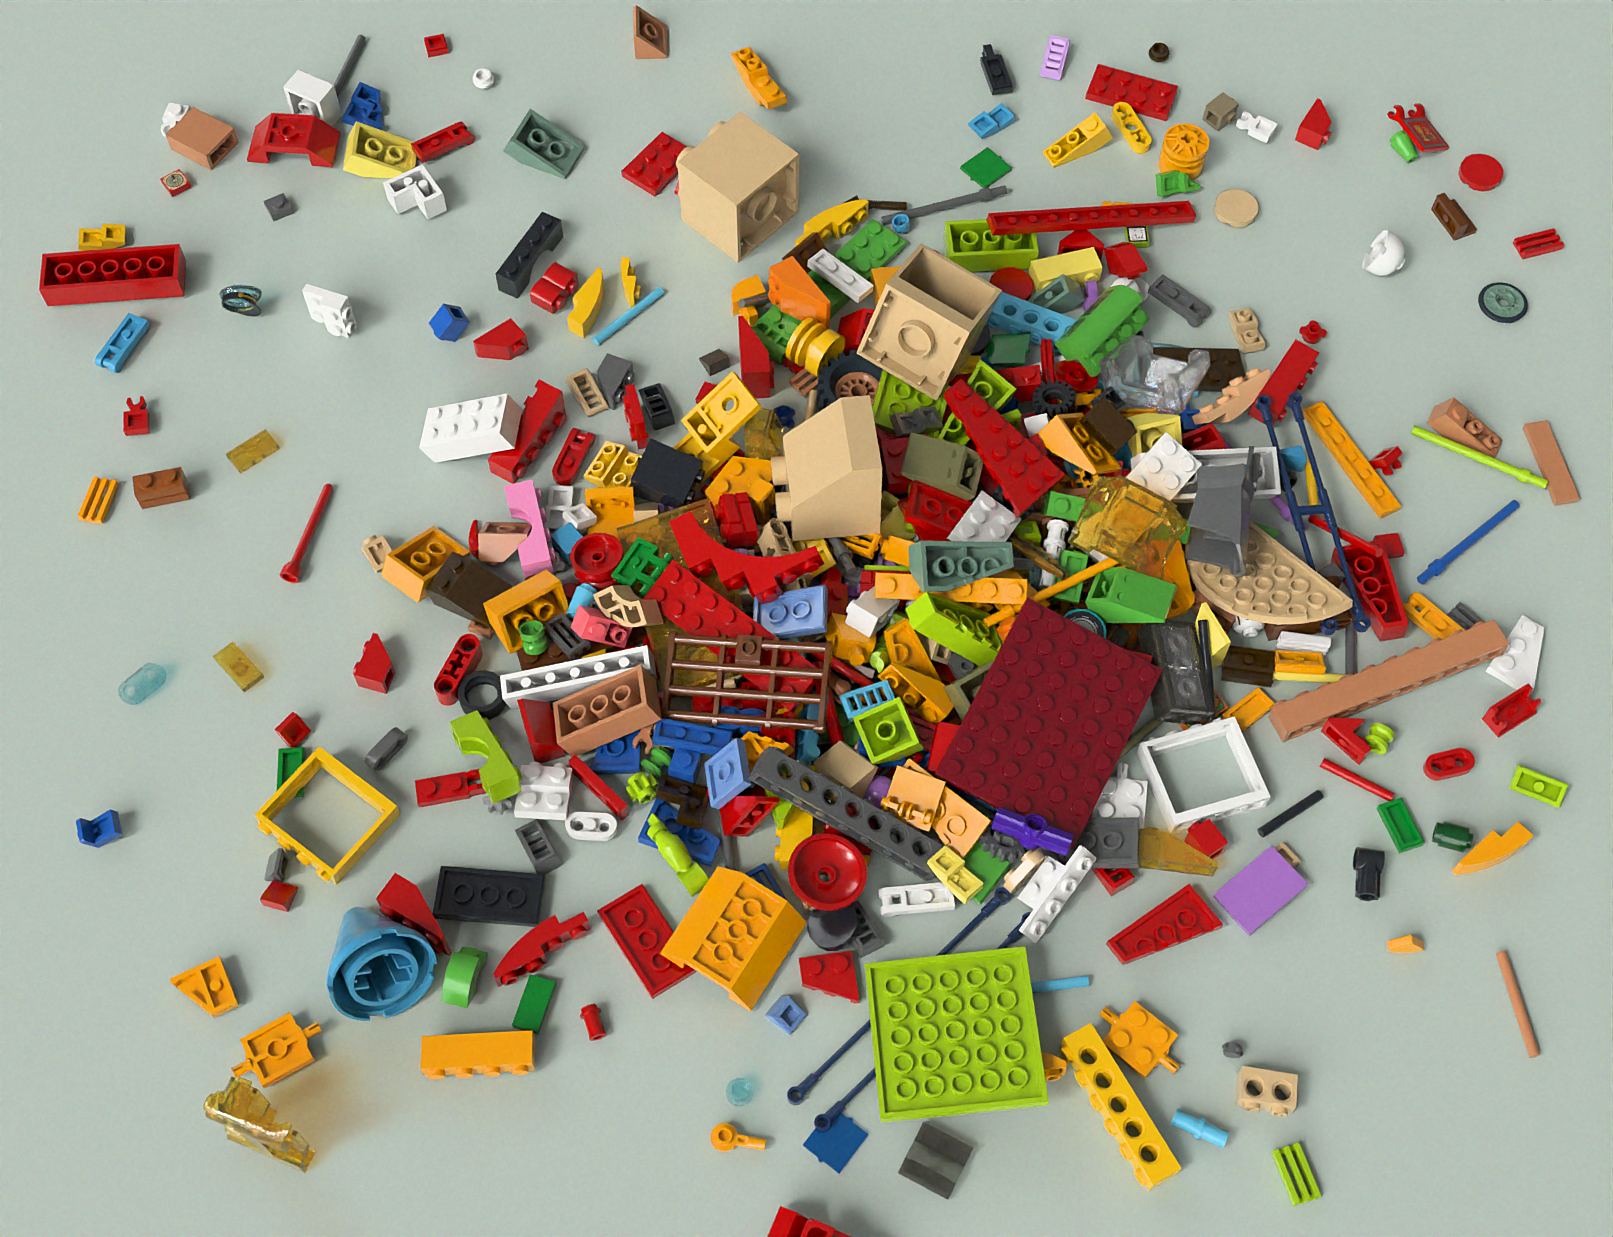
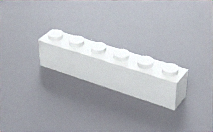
(569, 677)

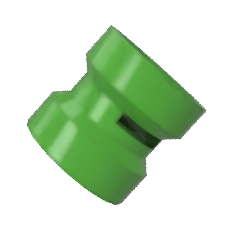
(533, 637)

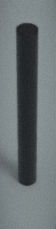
(1206, 655)

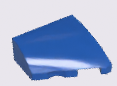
(364, 107)

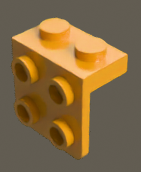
(612, 507)

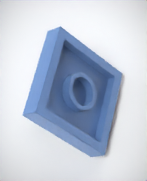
(728, 773)

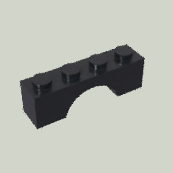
(516, 270)

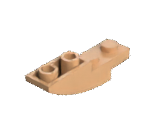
(1236, 398)

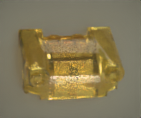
(1128, 525)
(251, 1124)

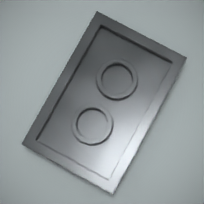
(1110, 841)

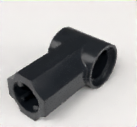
(1368, 867)

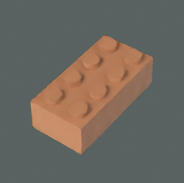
(606, 711)

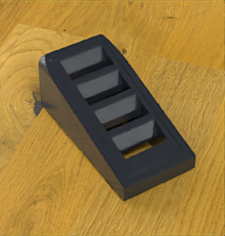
(657, 407)

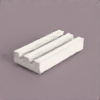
(1303, 642)

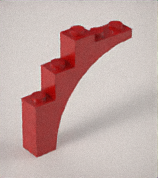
(736, 569)

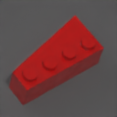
(537, 426)

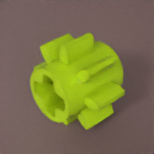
(641, 787)

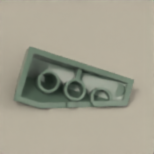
(951, 564)

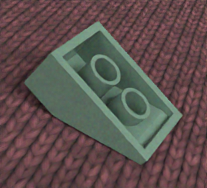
(543, 146)

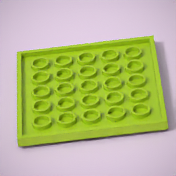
(955, 1035)

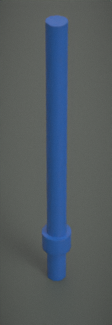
(1439, 565)

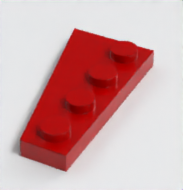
(1167, 925)

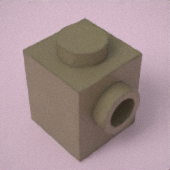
(1220, 111)

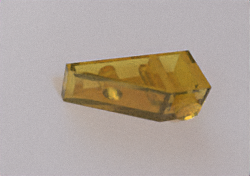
(1167, 853)

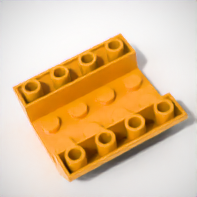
(736, 935)

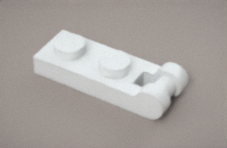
(916, 899)

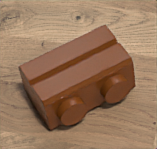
(161, 487)

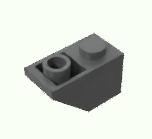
(613, 377)

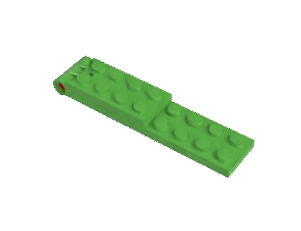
(869, 249)

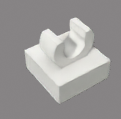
(580, 517)

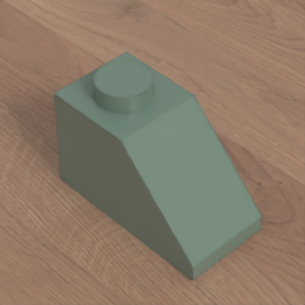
(1059, 295)

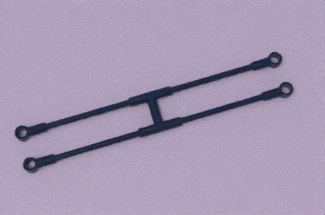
(1325, 507)
(812, 1079)

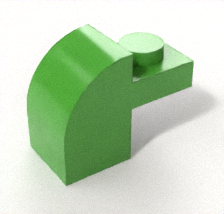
(462, 976)

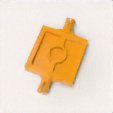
(1139, 1039)
(277, 1050)

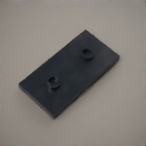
(489, 896)

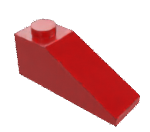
(745, 813)

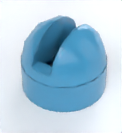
(897, 223)

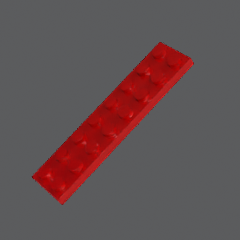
(707, 613)

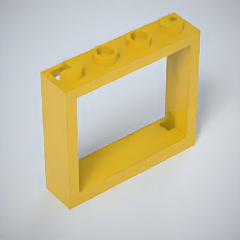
(316, 761)

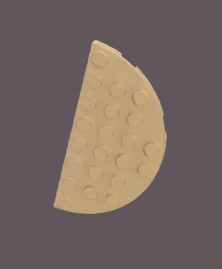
(1275, 585)

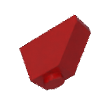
(1314, 127)
(502, 342)

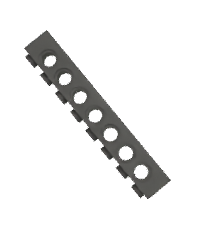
(835, 815)

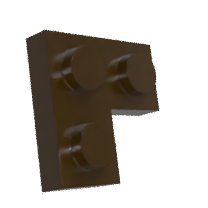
(688, 795)

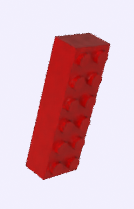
(113, 275)

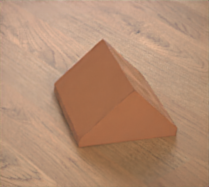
(649, 35)

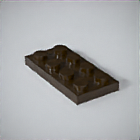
(1224, 365)

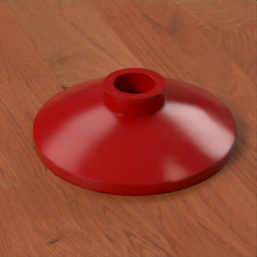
(1075, 375)

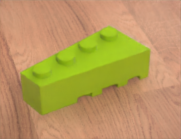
(991, 388)

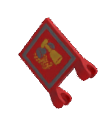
(1419, 129)

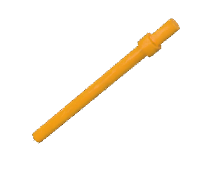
(1010, 610)

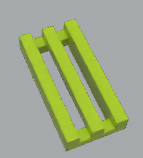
(1287, 1151)

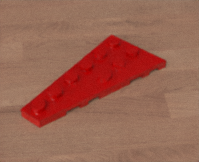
(1007, 454)

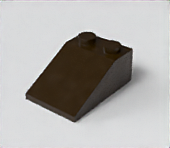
(464, 587)

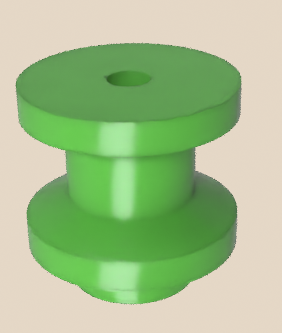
(660, 758)

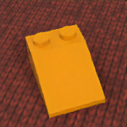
(1075, 444)
(418, 561)

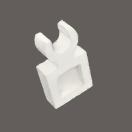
(173, 115)
(1258, 128)

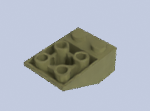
(942, 465)

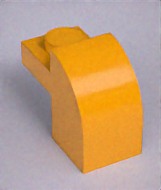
(744, 289)

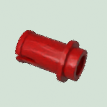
(593, 1022)

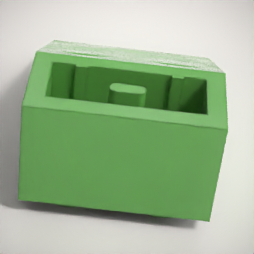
(1130, 597)

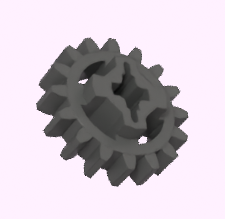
(1001, 844)

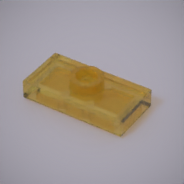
(252, 451)
(238, 666)

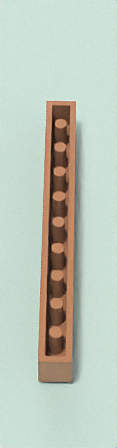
(1388, 680)

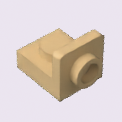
(376, 551)

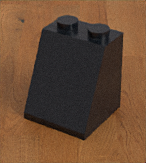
(666, 475)

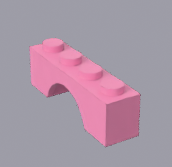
(523, 505)

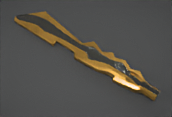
(1041, 558)

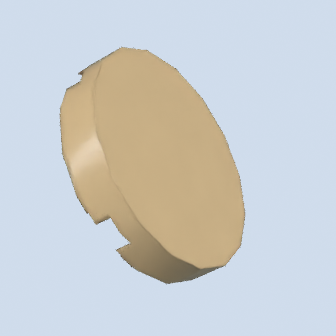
(1236, 208)

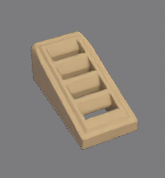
(579, 377)

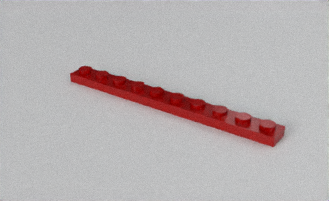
(1090, 217)

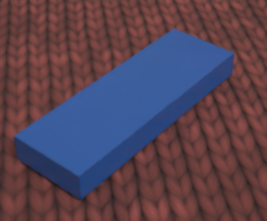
(691, 736)

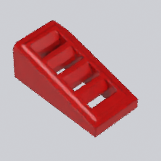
(1111, 886)

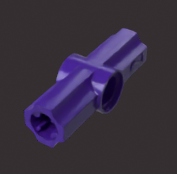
(1032, 831)

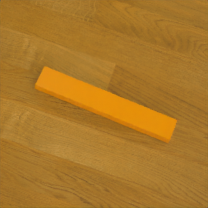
(1351, 460)

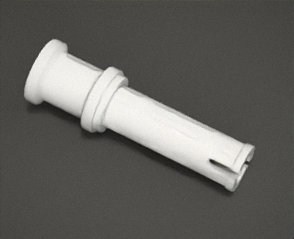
(1054, 545)

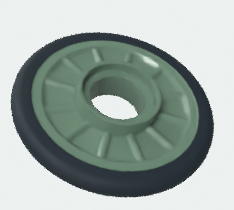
(1515, 298)

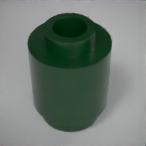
(1452, 836)

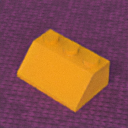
(534, 599)

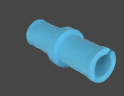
(1200, 1128)

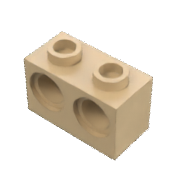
(1266, 1082)

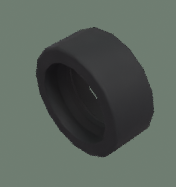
(480, 678)

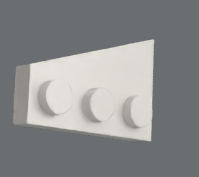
(1521, 658)

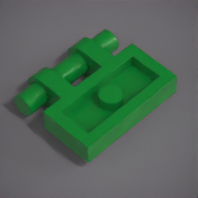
(636, 563)

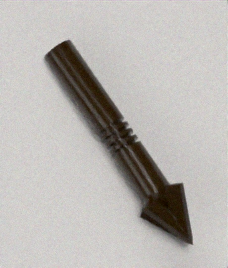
(883, 205)

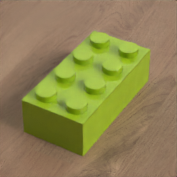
(977, 250)

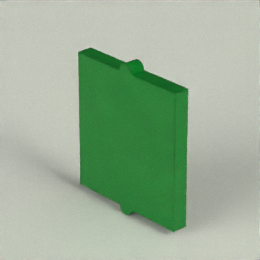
(985, 168)
(1008, 349)

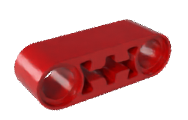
(462, 663)

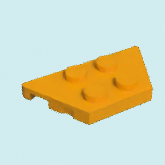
(738, 477)

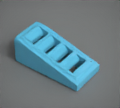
(865, 691)

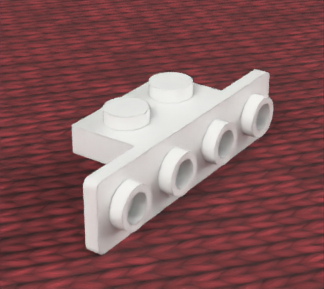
(1051, 889)

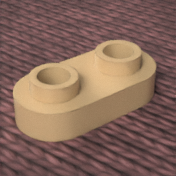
(1017, 877)

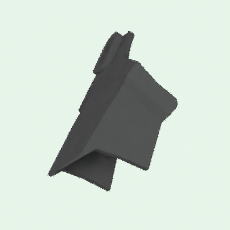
(1223, 514)

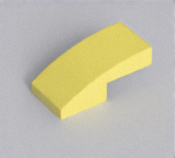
(954, 875)

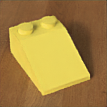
(377, 153)

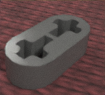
(386, 749)

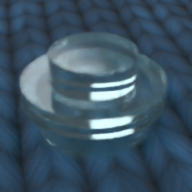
(739, 1092)

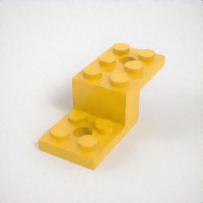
(713, 426)

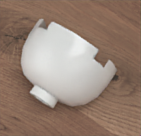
(1386, 254)

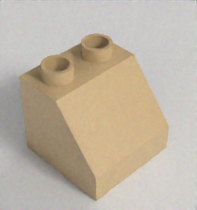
(831, 473)

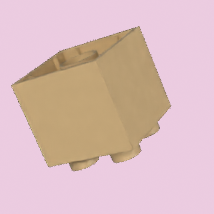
(738, 185)
(928, 321)

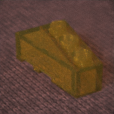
(763, 435)

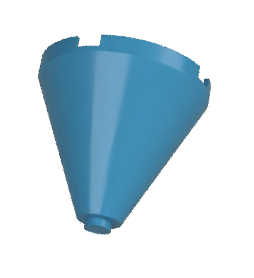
(378, 966)

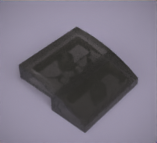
(935, 1160)

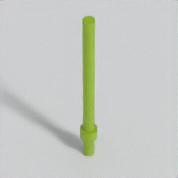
(1522, 475)

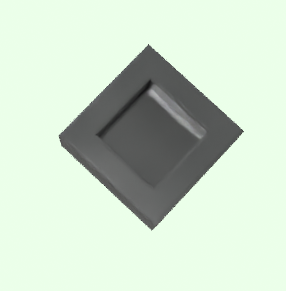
(278, 207)

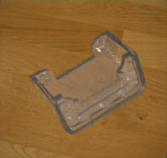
(1150, 379)

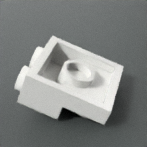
(330, 308)
(544, 791)

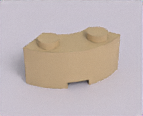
(626, 608)

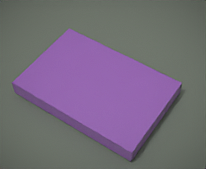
(1260, 890)

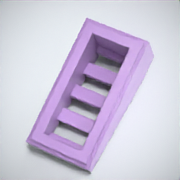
(1059, 46)

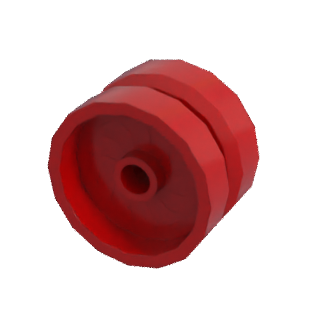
(596, 559)

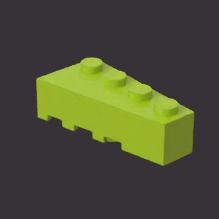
(955, 627)

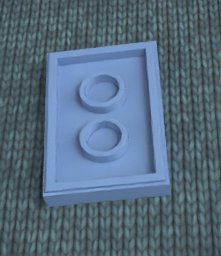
(794, 613)

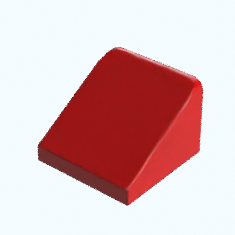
(279, 896)

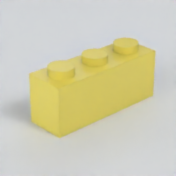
(1078, 265)

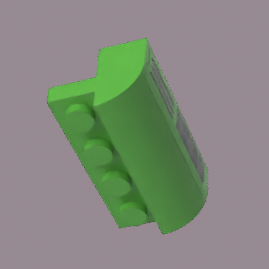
(1103, 327)

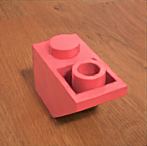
(597, 627)

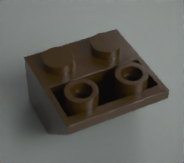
(1108, 426)

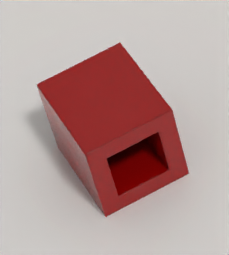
(1206, 838)

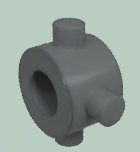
(1232, 1050)

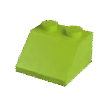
(888, 732)

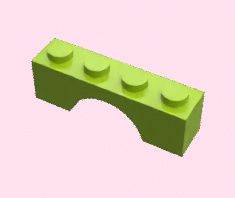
(475, 737)

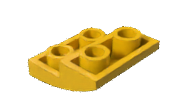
(612, 466)

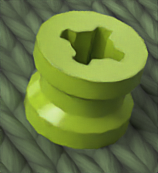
(1379, 738)

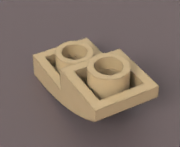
(1245, 330)

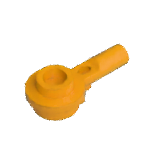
(725, 1138)

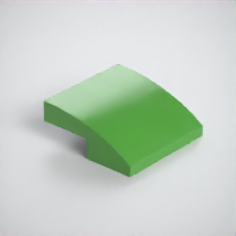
(985, 869)

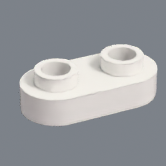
(591, 823)

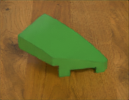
(1174, 182)

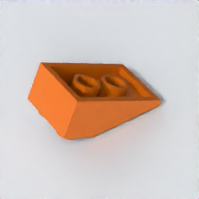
(797, 293)

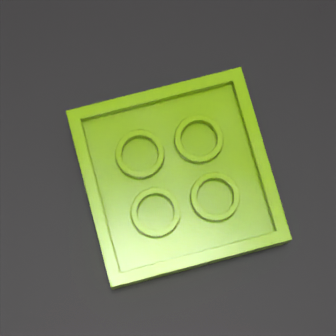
(899, 397)

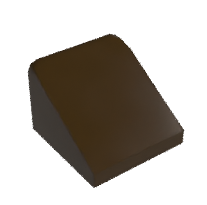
(715, 361)

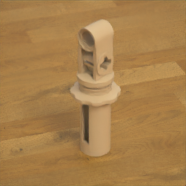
(776, 542)

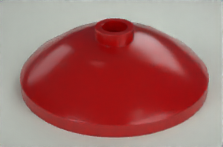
(831, 857)

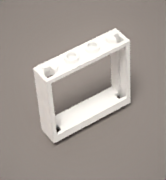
(1216, 811)

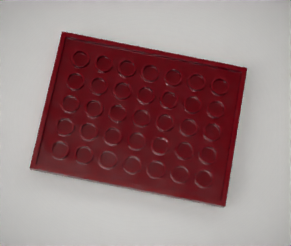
(1049, 720)

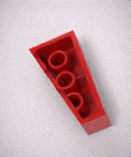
(1375, 590)

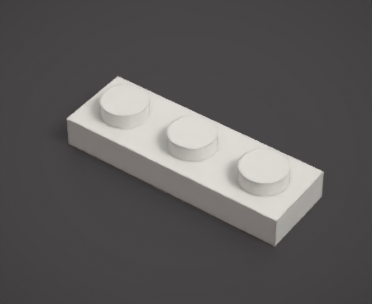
(840, 275)

